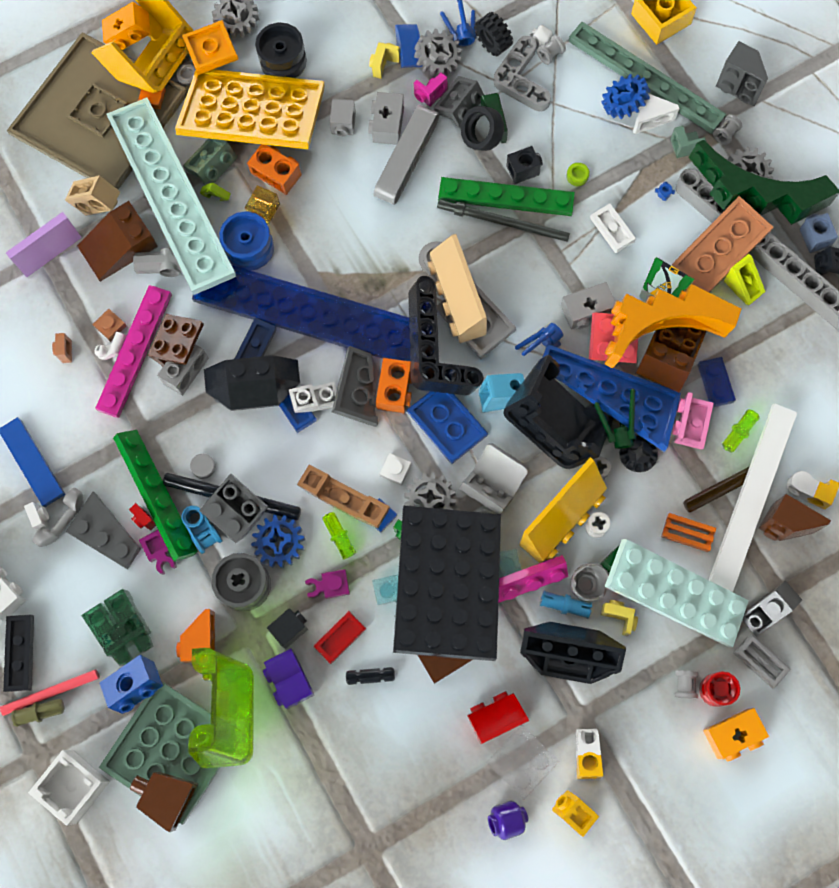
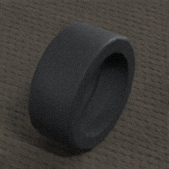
(495, 132)

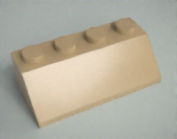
(457, 290)

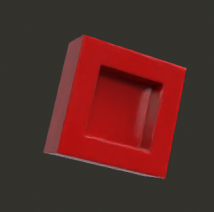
(141, 517)

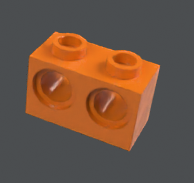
(272, 171)
(390, 385)

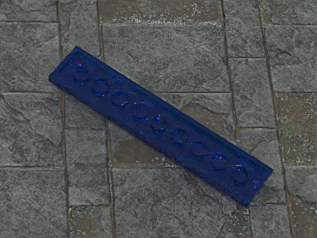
(311, 313)

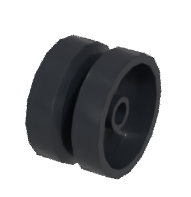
(281, 50)

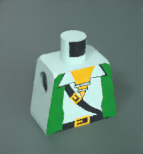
(666, 278)

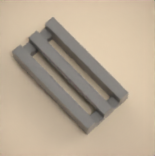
(755, 668)

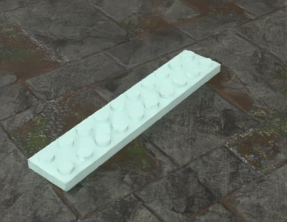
(171, 196)

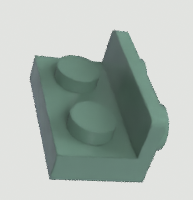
(211, 160)

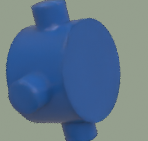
(664, 191)

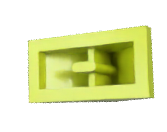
(745, 280)

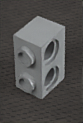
(180, 376)

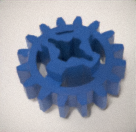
(626, 96)
(288, 541)

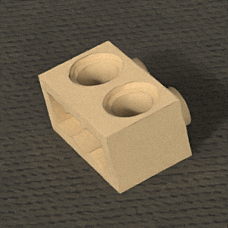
(93, 195)

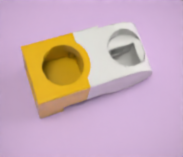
(811, 490)
(588, 754)

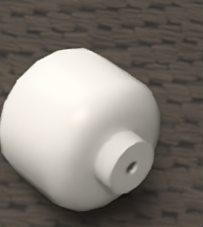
(541, 35)

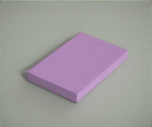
(44, 244)

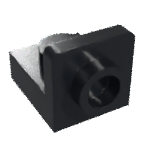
(827, 261)

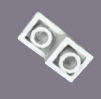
(313, 398)

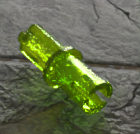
(740, 430)
(338, 535)

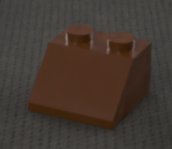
(791, 519)

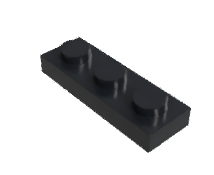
(18, 653)

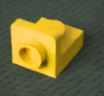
(575, 812)

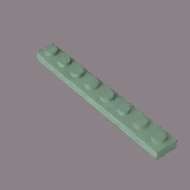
(660, 85)

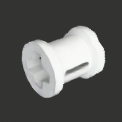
(601, 518)

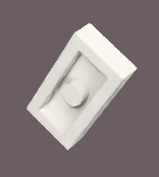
(612, 228)

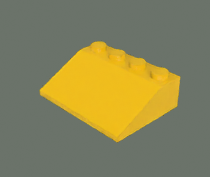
(564, 513)

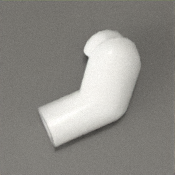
(111, 350)

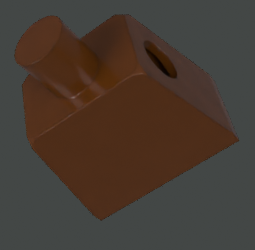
(163, 798)

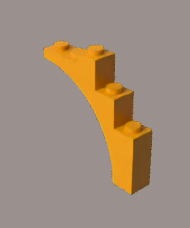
(691, 309)

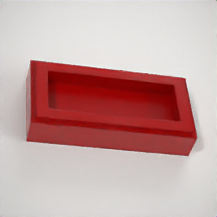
(339, 637)

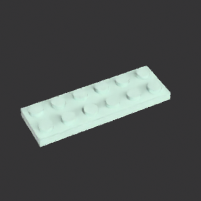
(676, 593)

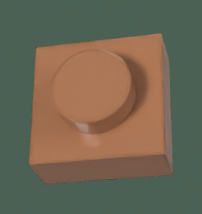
(109, 324)
(62, 347)

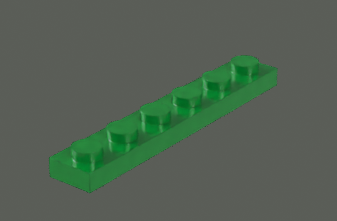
(506, 196)
(155, 495)

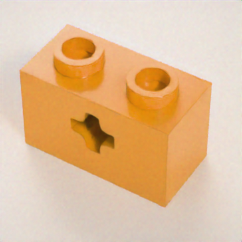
(126, 26)
(751, 736)

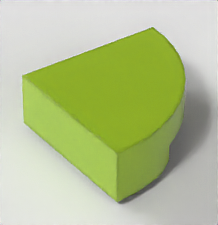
(215, 190)

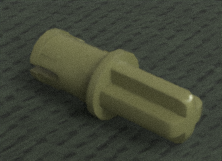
(37, 712)

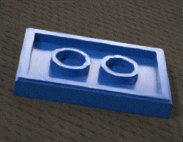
(447, 424)

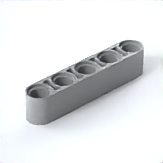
(406, 154)

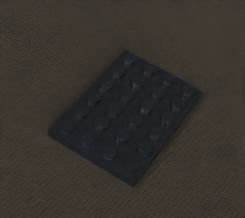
(448, 584)

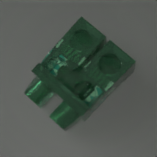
(118, 627)

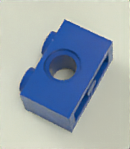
(131, 684)

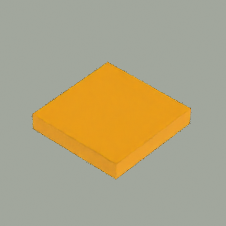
(210, 47)

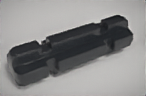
(370, 675)

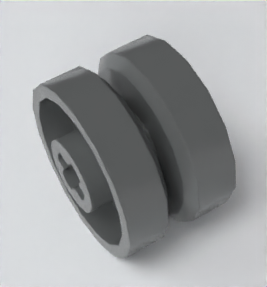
(229, 574)

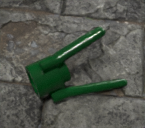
(622, 436)

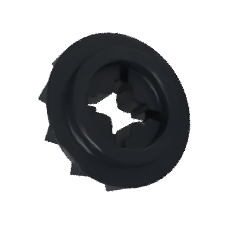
(643, 464)

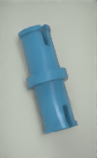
(566, 604)

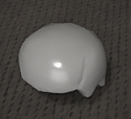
(589, 582)

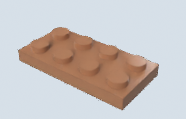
(723, 245)

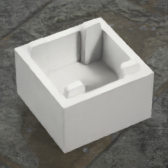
(69, 787)

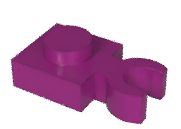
(156, 550)
(332, 584)

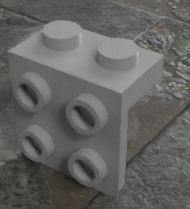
(495, 478)

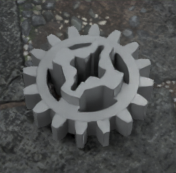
(246, 15)
(436, 43)
(752, 162)
(421, 496)

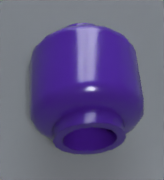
(507, 820)

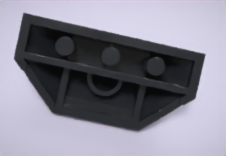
(252, 381)
(572, 652)

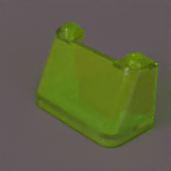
(231, 731)

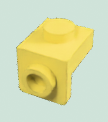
(383, 53)
(616, 610)

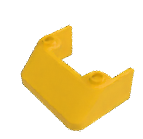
(159, 57)

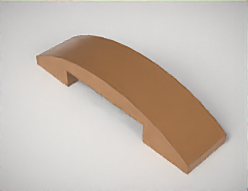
(343, 497)

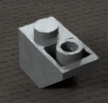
(771, 608)

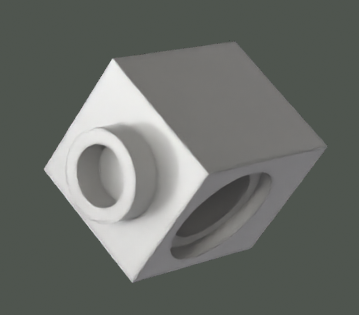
(342, 117)

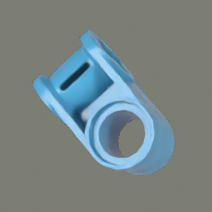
(203, 532)

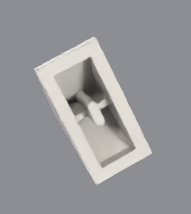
(655, 113)

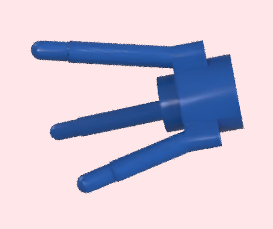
(464, 33)
(548, 335)

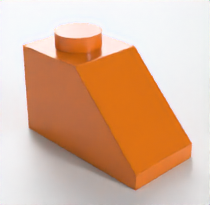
(198, 635)

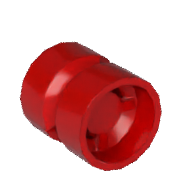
(719, 689)

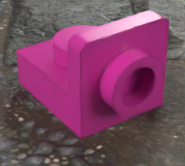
(432, 91)

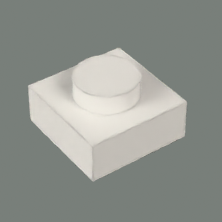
(395, 469)
(37, 515)

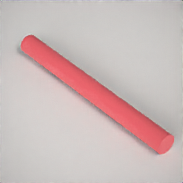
(49, 692)

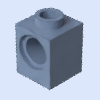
(814, 240)

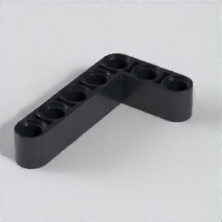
(428, 344)

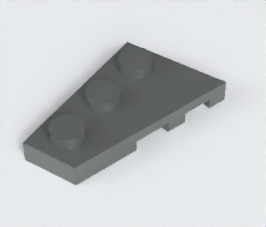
(355, 388)
(101, 531)

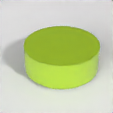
(577, 174)

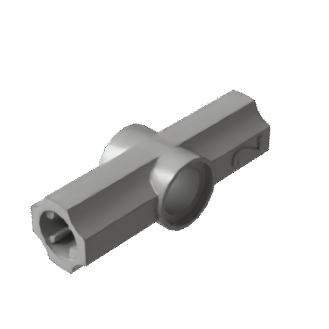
(157, 262)

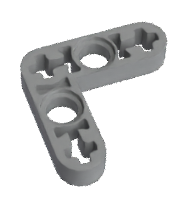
(514, 78)

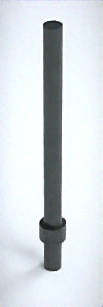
(461, 209)

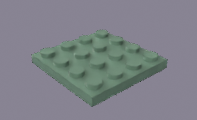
(159, 742)

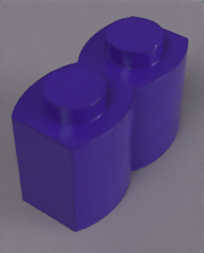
(288, 678)

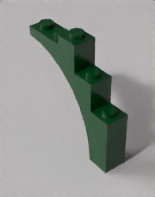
(763, 194)

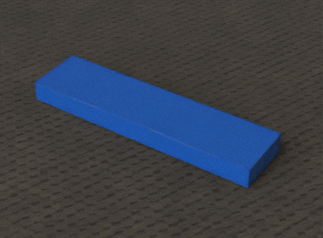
(31, 462)

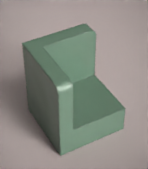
(684, 142)

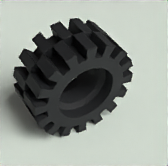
(493, 34)

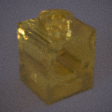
(263, 203)

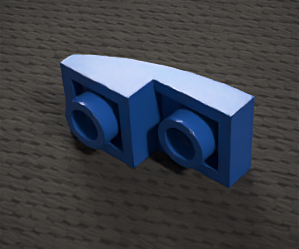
(406, 38)

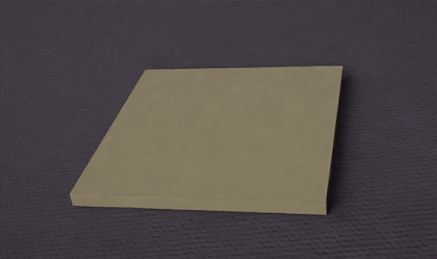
(71, 110)

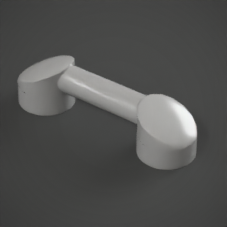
(74, 501)

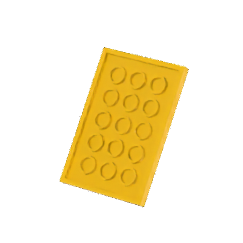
(251, 108)

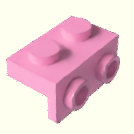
(693, 421)

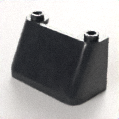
(556, 418)

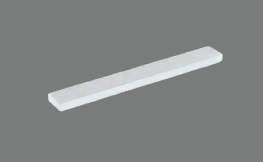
(752, 497)

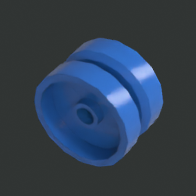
(246, 240)

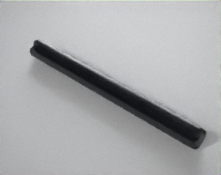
(207, 490)

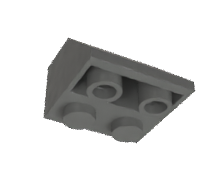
(743, 74)
(234, 509)

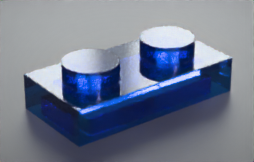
(716, 382)

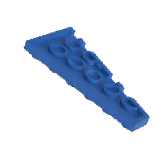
(611, 388)

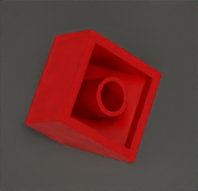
(497, 717)

